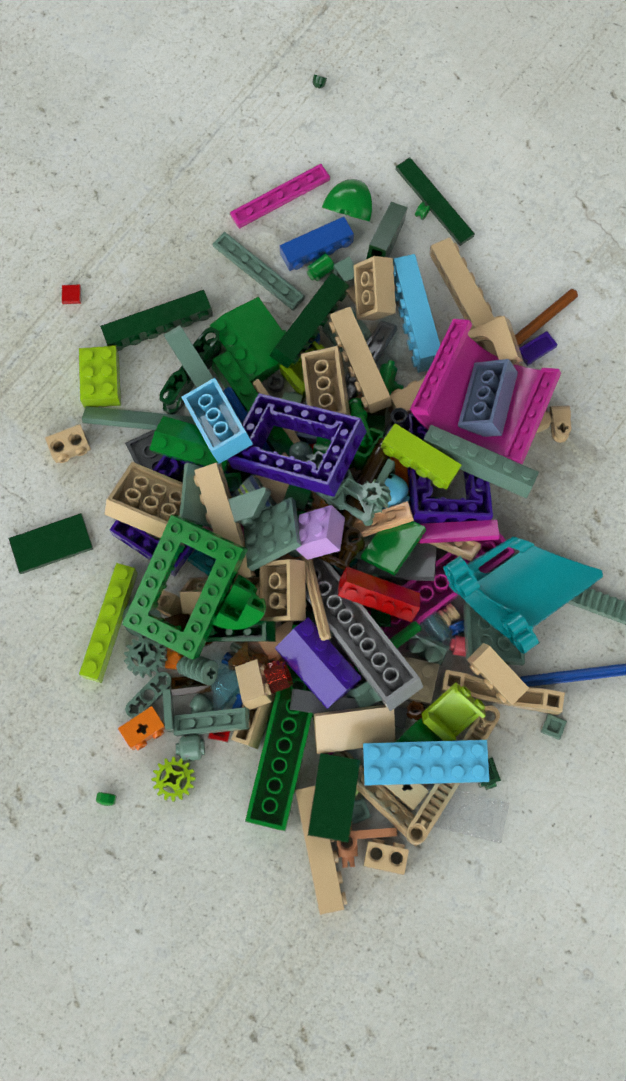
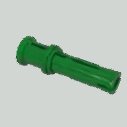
(357, 410)

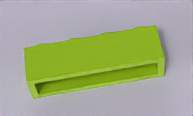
(420, 456)

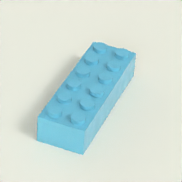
(415, 312)
(425, 762)

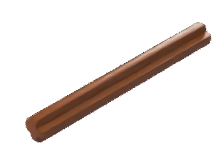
(546, 316)

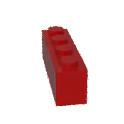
(379, 594)

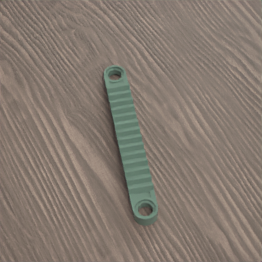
(601, 604)

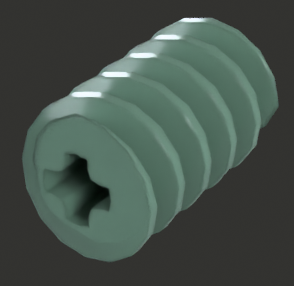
(198, 669)

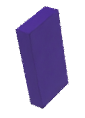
(537, 348)

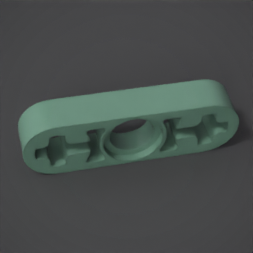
(134, 701)

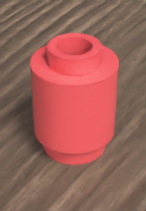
(457, 646)

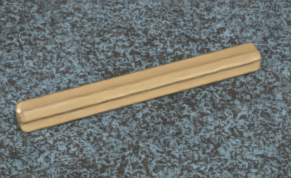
(316, 600)

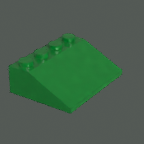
(250, 337)

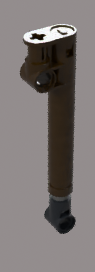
(368, 473)

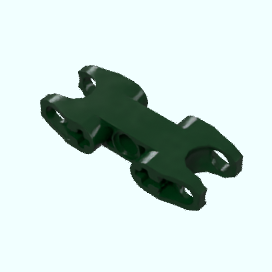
(179, 381)

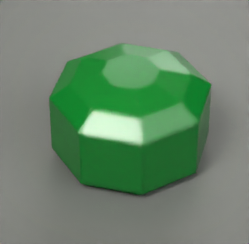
(106, 799)

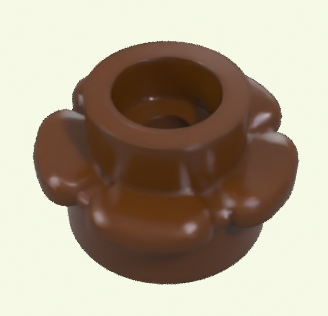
(415, 706)

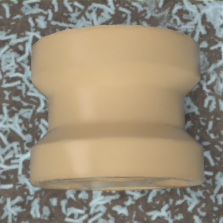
(448, 614)

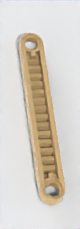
(442, 793)

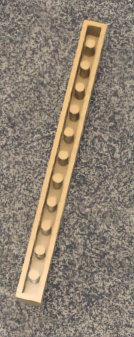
(467, 295)

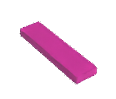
(460, 531)

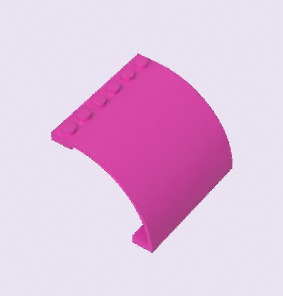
(446, 385)

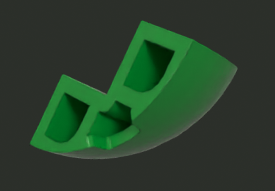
(350, 198)
(241, 606)

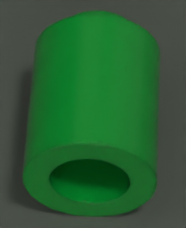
(320, 268)

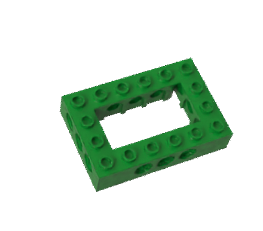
(227, 564)

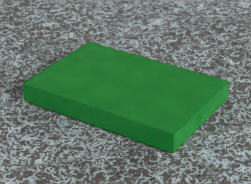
(393, 546)

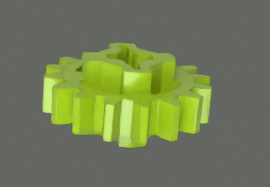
(164, 783)

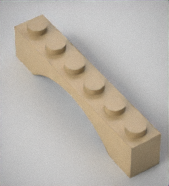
(533, 699)

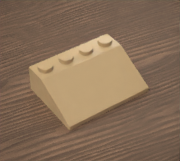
(144, 499)

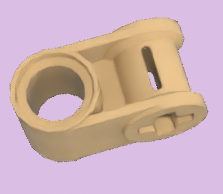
(560, 422)

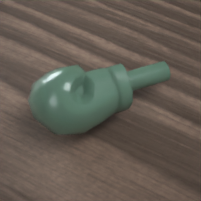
(201, 703)

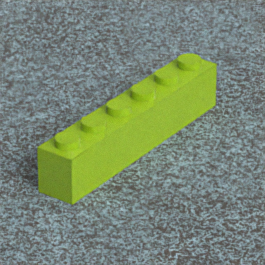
(108, 623)

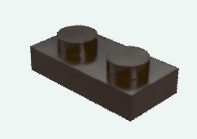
(185, 685)

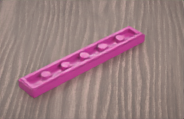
(280, 196)

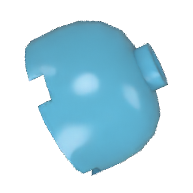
(399, 490)

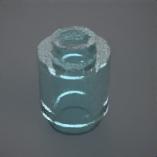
(436, 628)

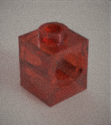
(277, 676)

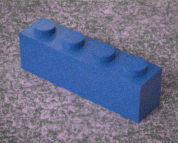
(316, 243)

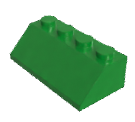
(183, 443)

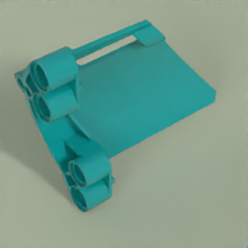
(521, 589)

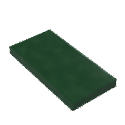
(50, 543)
(334, 798)

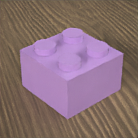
(320, 532)

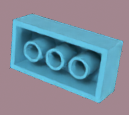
(217, 420)

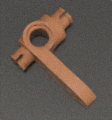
(348, 853)

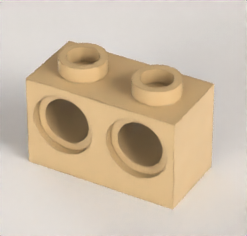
(67, 438)
(385, 862)

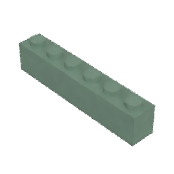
(483, 462)

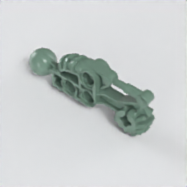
(371, 495)

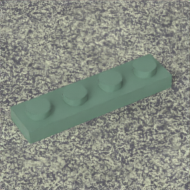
(211, 722)

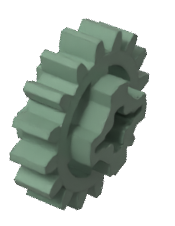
(149, 663)

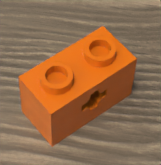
(131, 729)

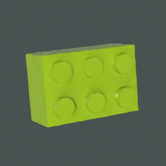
(99, 376)

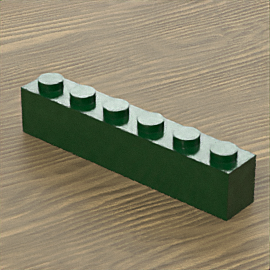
(157, 320)
(309, 320)

